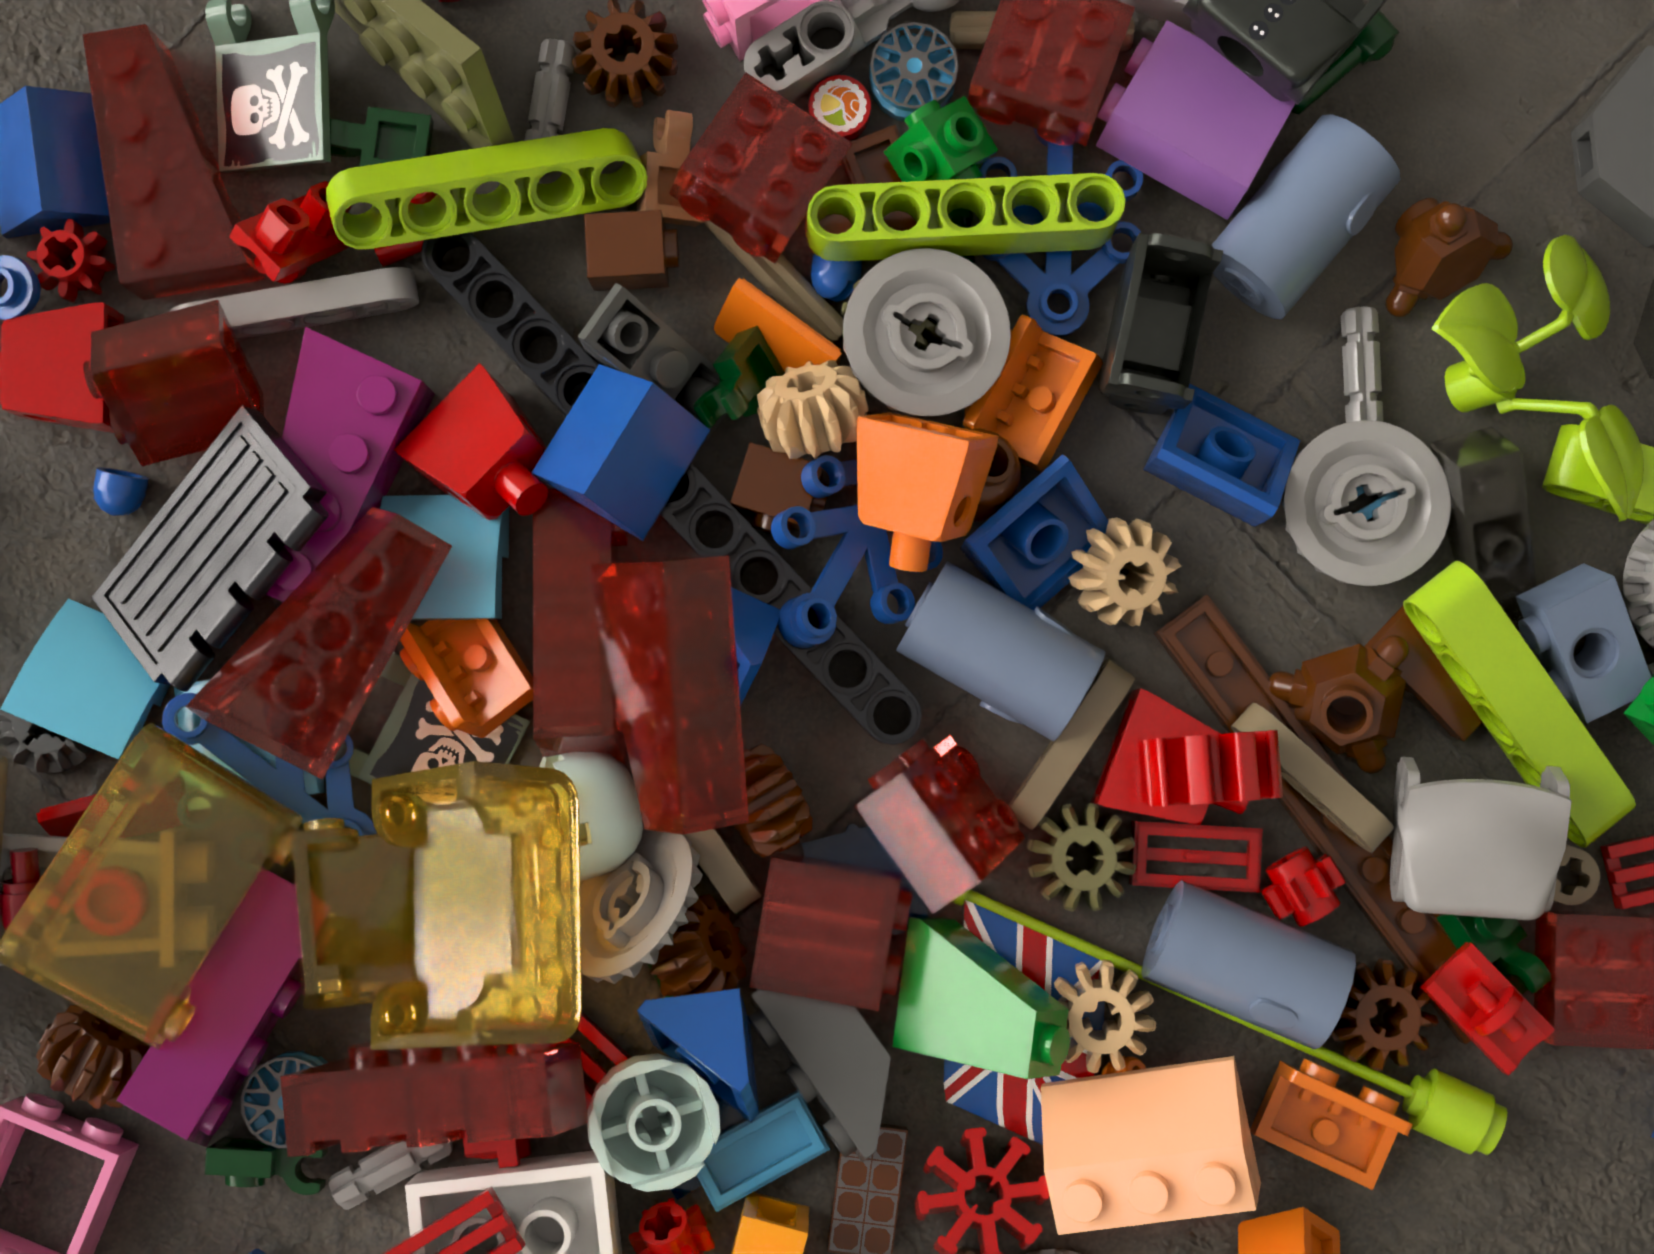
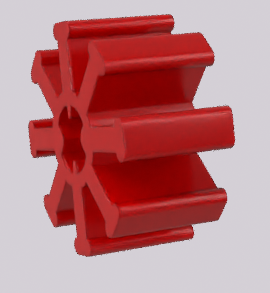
(1213, 768)
(964, 1183)

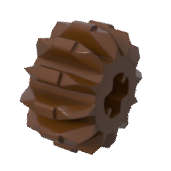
(613, 36)
(775, 804)
(703, 954)
(1401, 1021)
(88, 1057)

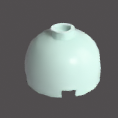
(607, 809)
(653, 1122)

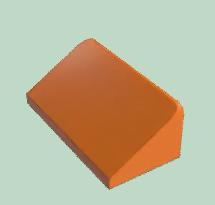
(787, 335)

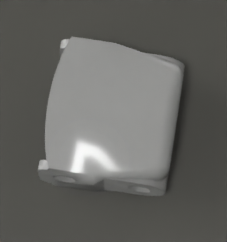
(1478, 844)

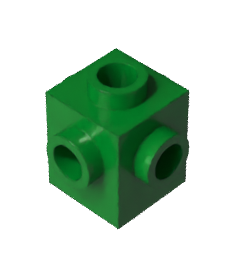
(941, 144)

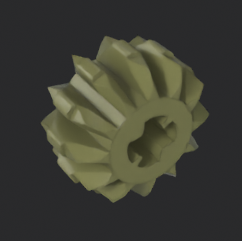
(1078, 878)

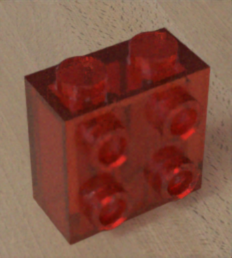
(1049, 65)
(758, 168)
(171, 380)
(939, 820)
(830, 931)
(1599, 978)

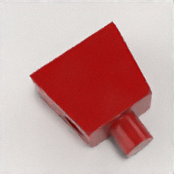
(44, 365)
(479, 449)
(1123, 775)

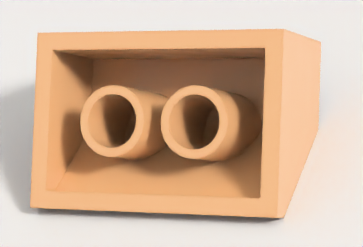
(1148, 1146)

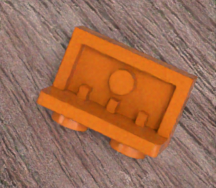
(1035, 393)
(469, 671)
(1327, 1124)

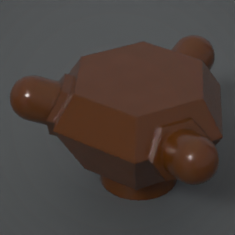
(1441, 252)
(1349, 698)

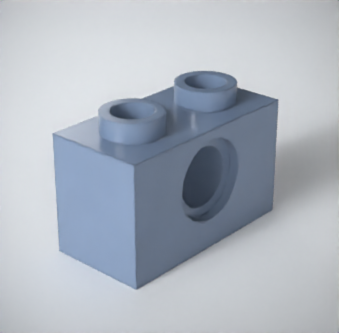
(1611, 663)

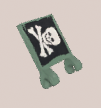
(272, 88)
(417, 739)

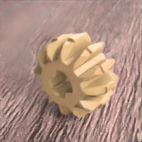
(811, 409)
(1145, 578)
(1114, 1032)

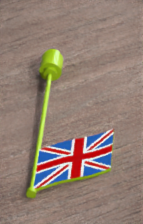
(1435, 1103)

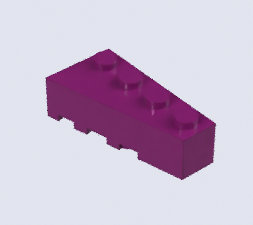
(344, 428)
(238, 999)

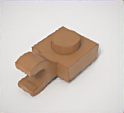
(672, 145)

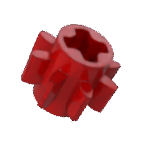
(52, 256)
(1303, 886)
(672, 1230)

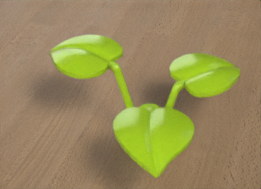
(1485, 332)

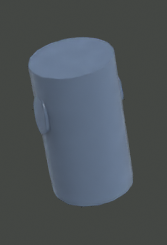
(1304, 215)
(1001, 651)
(1249, 965)

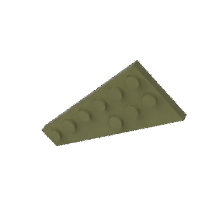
(434, 63)

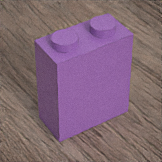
(1191, 120)

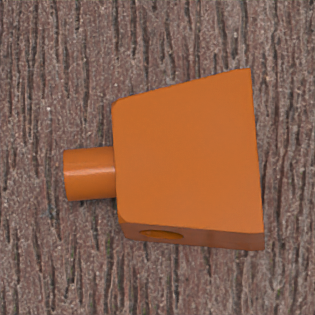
(919, 482)

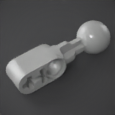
(857, 20)

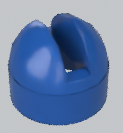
(834, 278)
(119, 490)

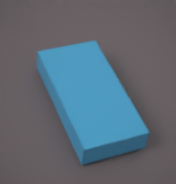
(761, 1151)

